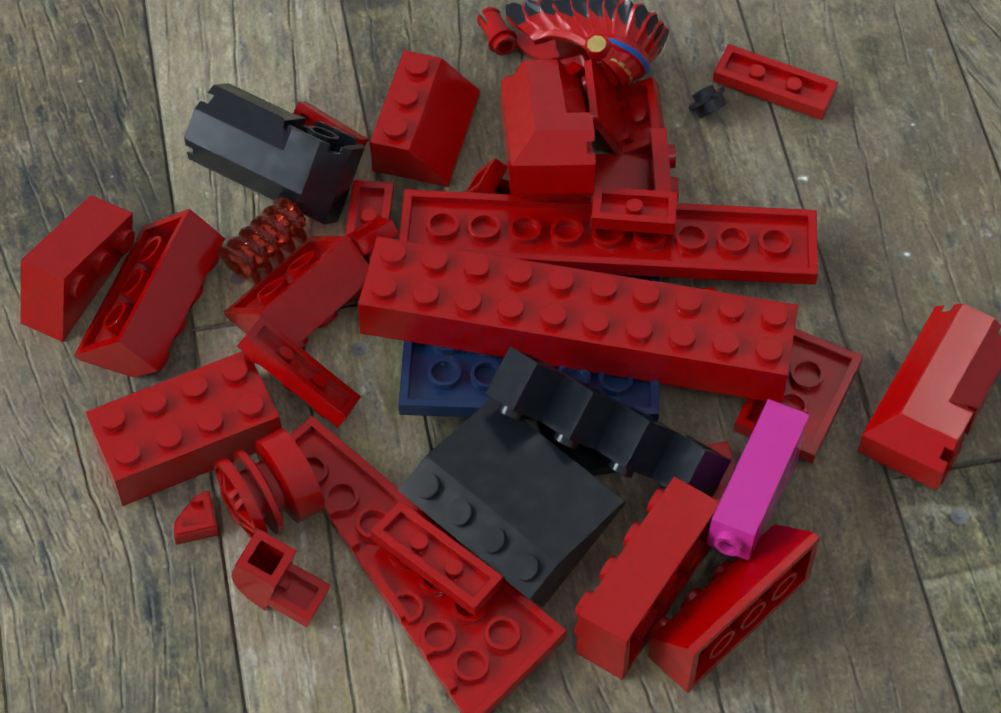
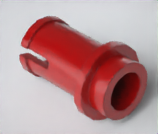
(500, 37)

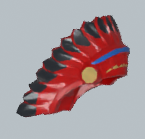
(612, 32)

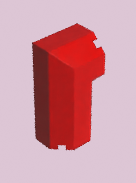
(547, 133)
(936, 395)

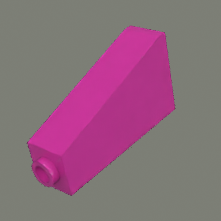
(758, 480)

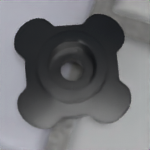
(707, 100)

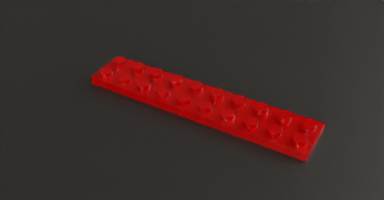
(707, 240)

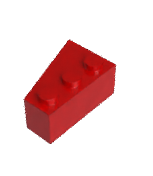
(72, 266)

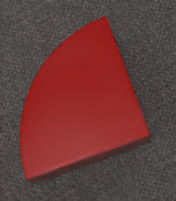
(196, 520)

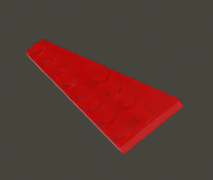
(472, 656)

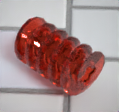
(265, 240)

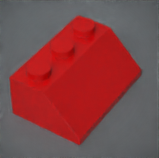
(423, 120)
(304, 288)

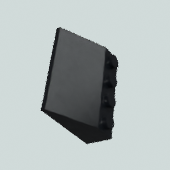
(513, 500)

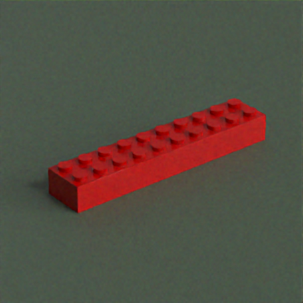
(578, 319)

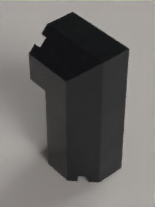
(274, 151)

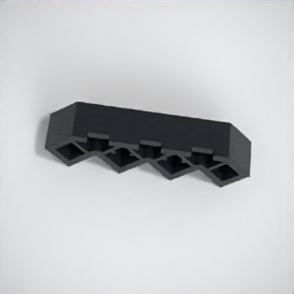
(597, 421)

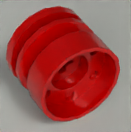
(275, 483)

